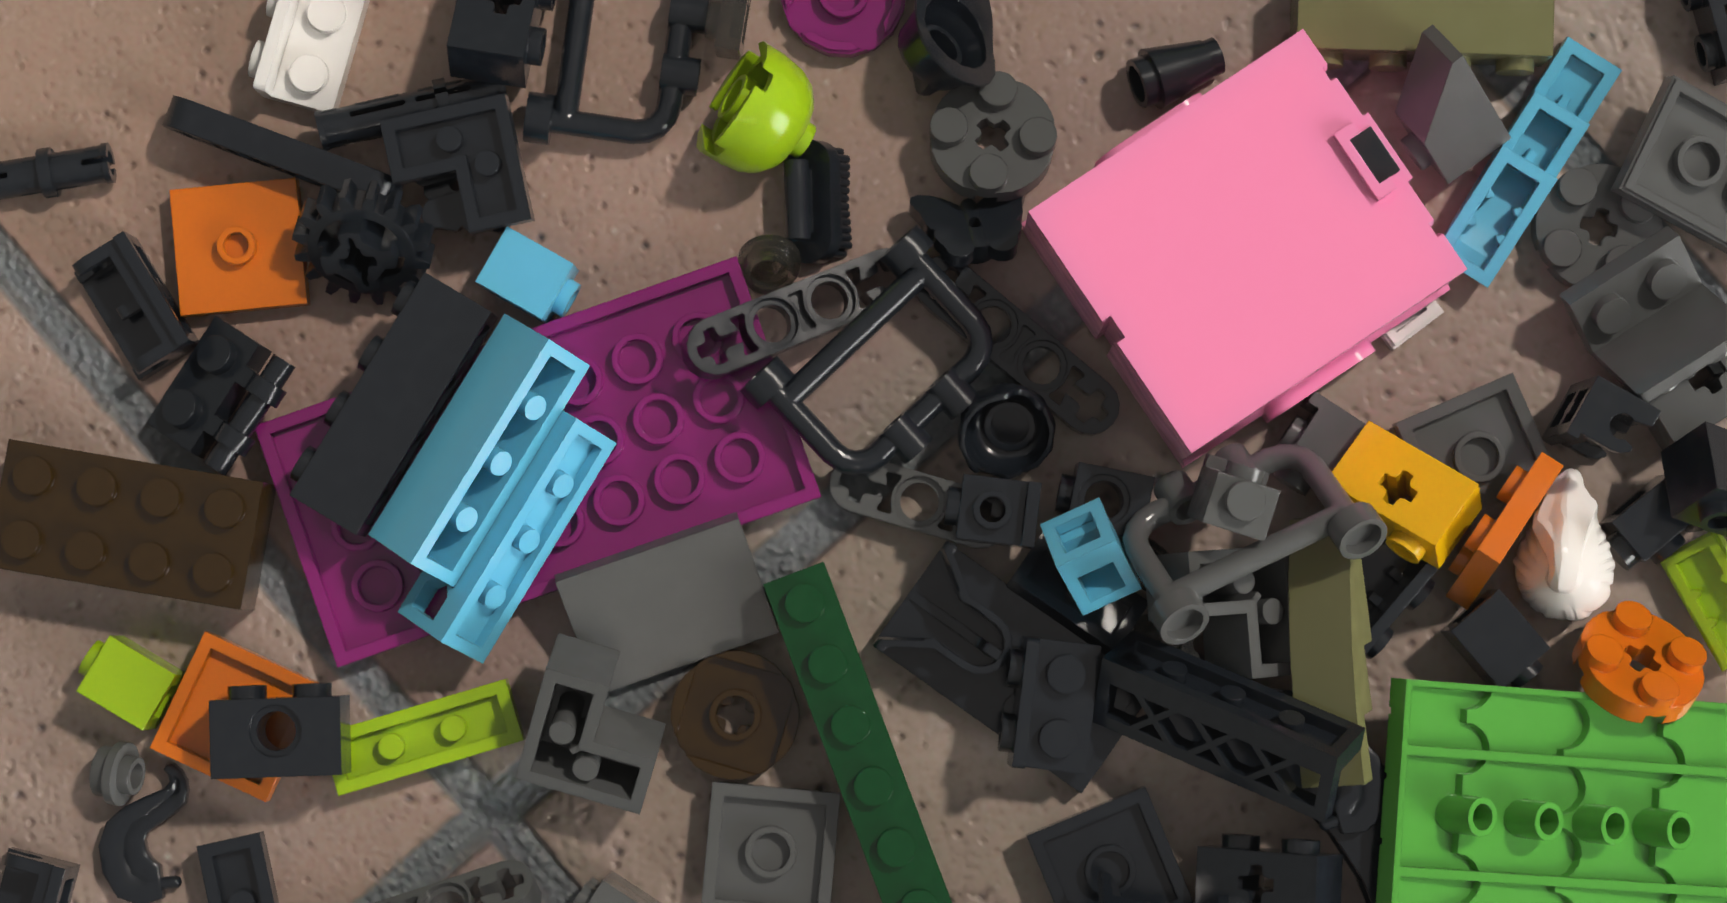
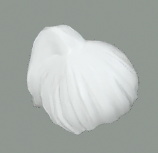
(1565, 557)

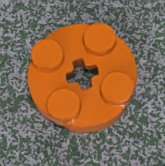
(1671, 663)

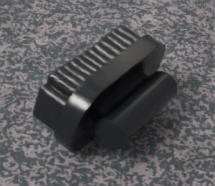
(817, 203)

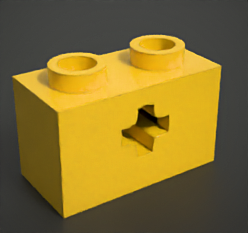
(1442, 498)

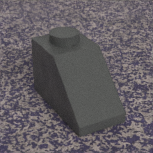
(1446, 110)

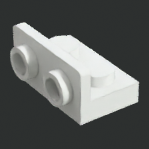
(307, 51)

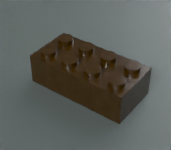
(133, 525)

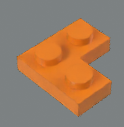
(1494, 537)

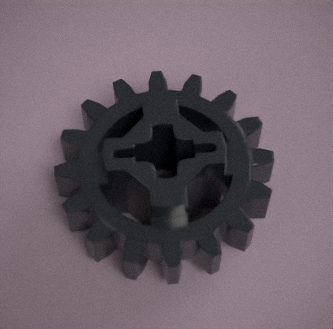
(363, 241)

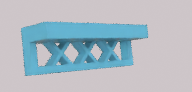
(515, 543)

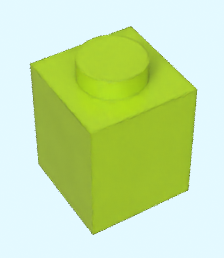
(129, 681)

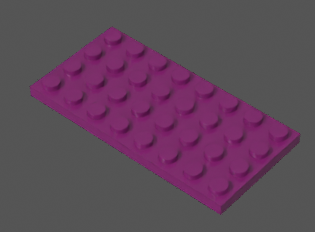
(680, 457)

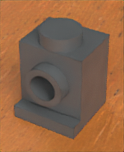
(1326, 431)
(1233, 497)

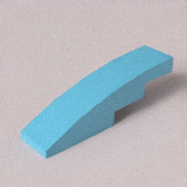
(1527, 164)

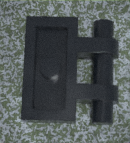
(210, 389)

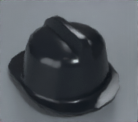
(948, 44)

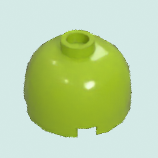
(760, 113)

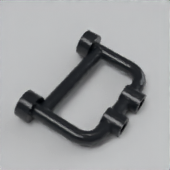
(678, 77)
(948, 393)

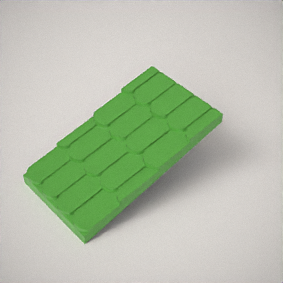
(1549, 799)

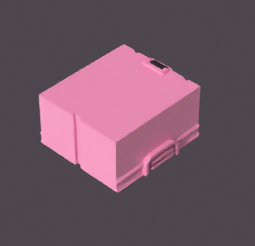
(1244, 248)

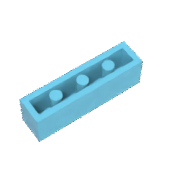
(478, 450)

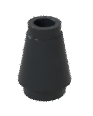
(1173, 70)

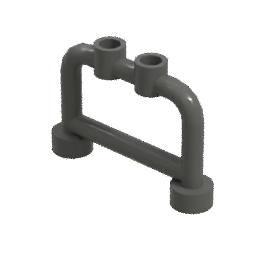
(1177, 606)

